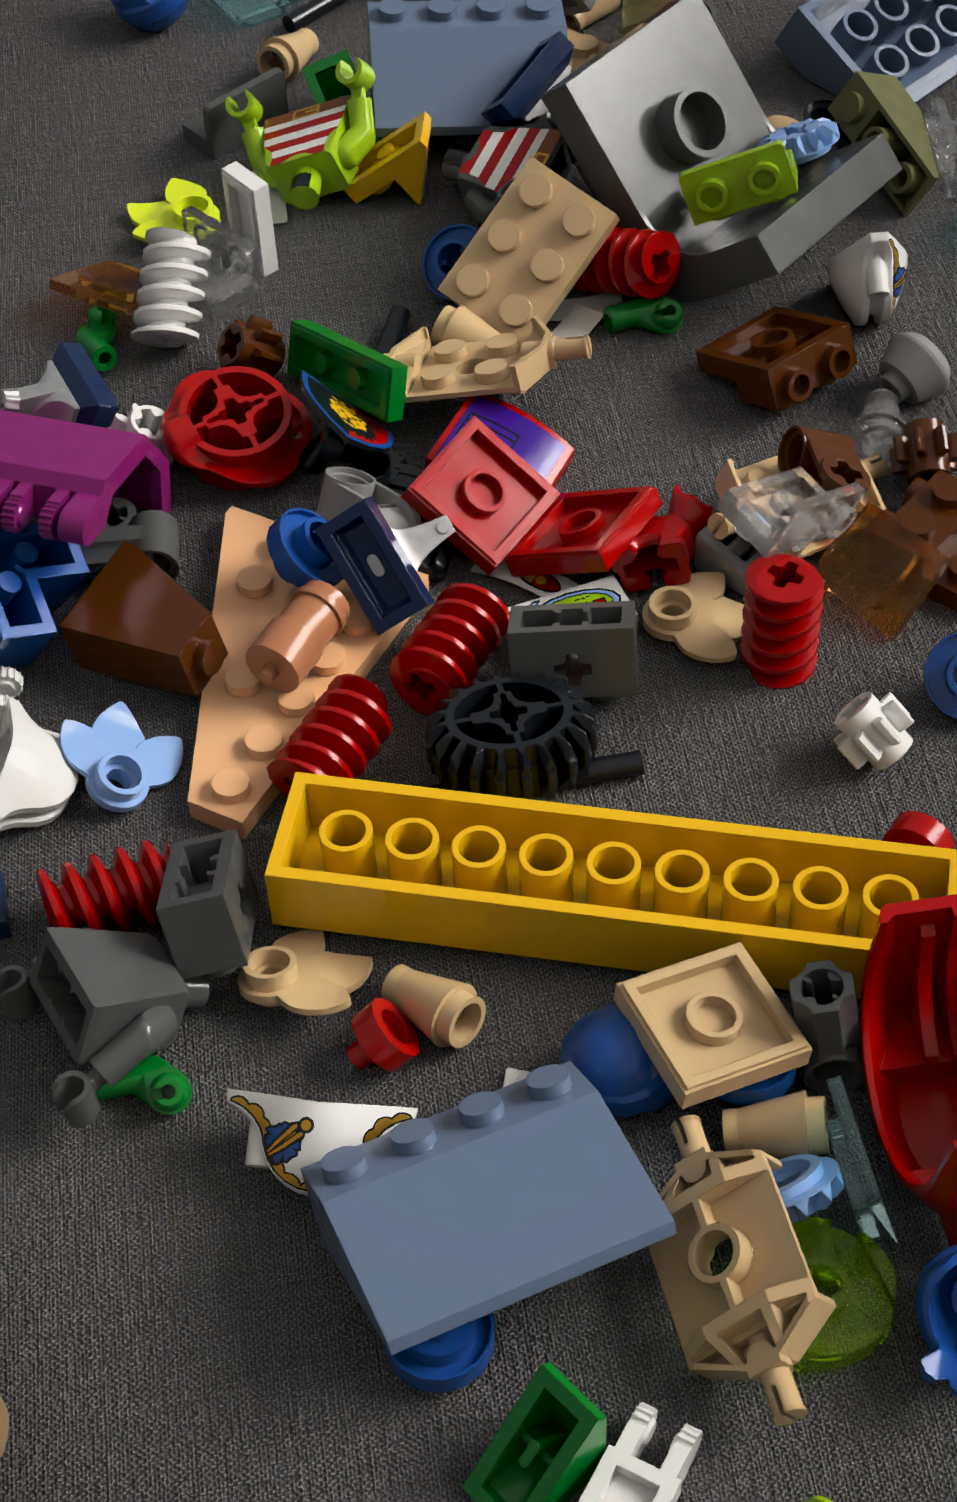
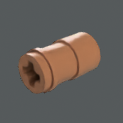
(297, 637)

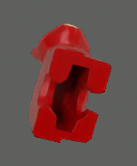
(665, 544)

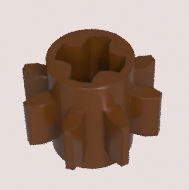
(252, 345)
(923, 450)

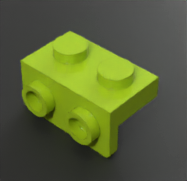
(739, 182)

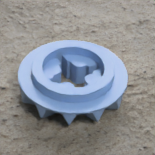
(806, 138)
(807, 1184)

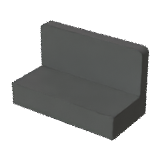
(218, 132)

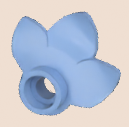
(119, 752)

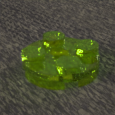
(863, 1299)

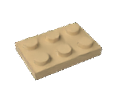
(529, 251)

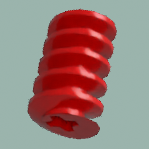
(633, 264)
(781, 620)
(448, 645)
(335, 734)
(106, 892)

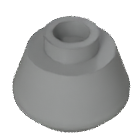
(913, 368)

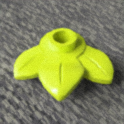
(168, 213)

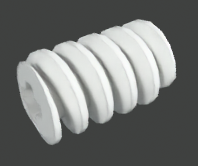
(169, 289)

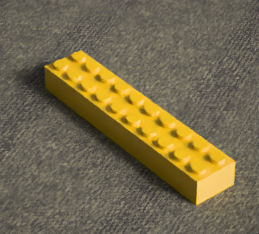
(583, 879)

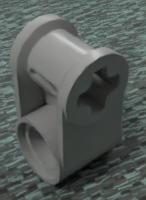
(347, 486)

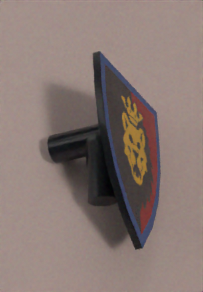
(342, 424)

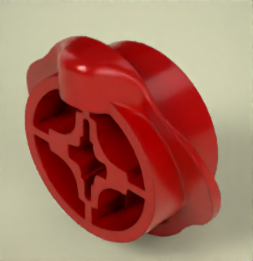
(225, 424)

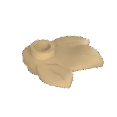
(696, 618)
(303, 975)

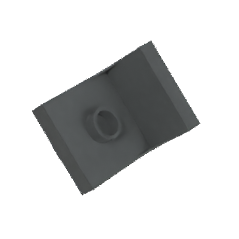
(677, 101)

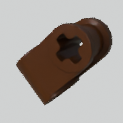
(824, 455)

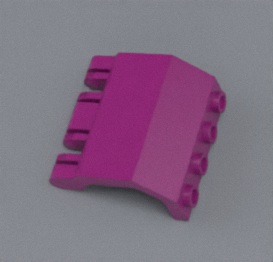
(71, 475)

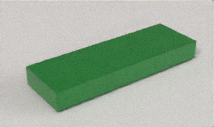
(348, 369)

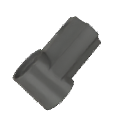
(150, 530)
(830, 1022)

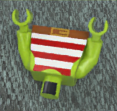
(312, 147)

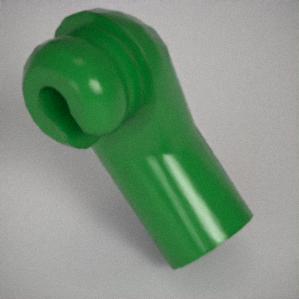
(655, 315)
(98, 336)
(155, 1084)

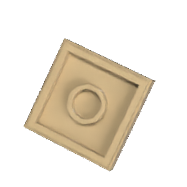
(712, 1025)

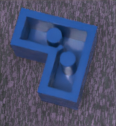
(33, 578)

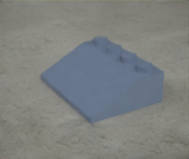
(885, 37)
(450, 57)
(483, 1205)

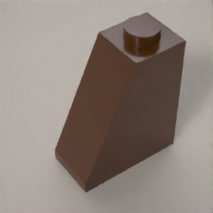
(144, 627)

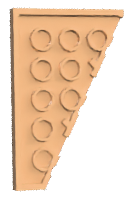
(239, 716)

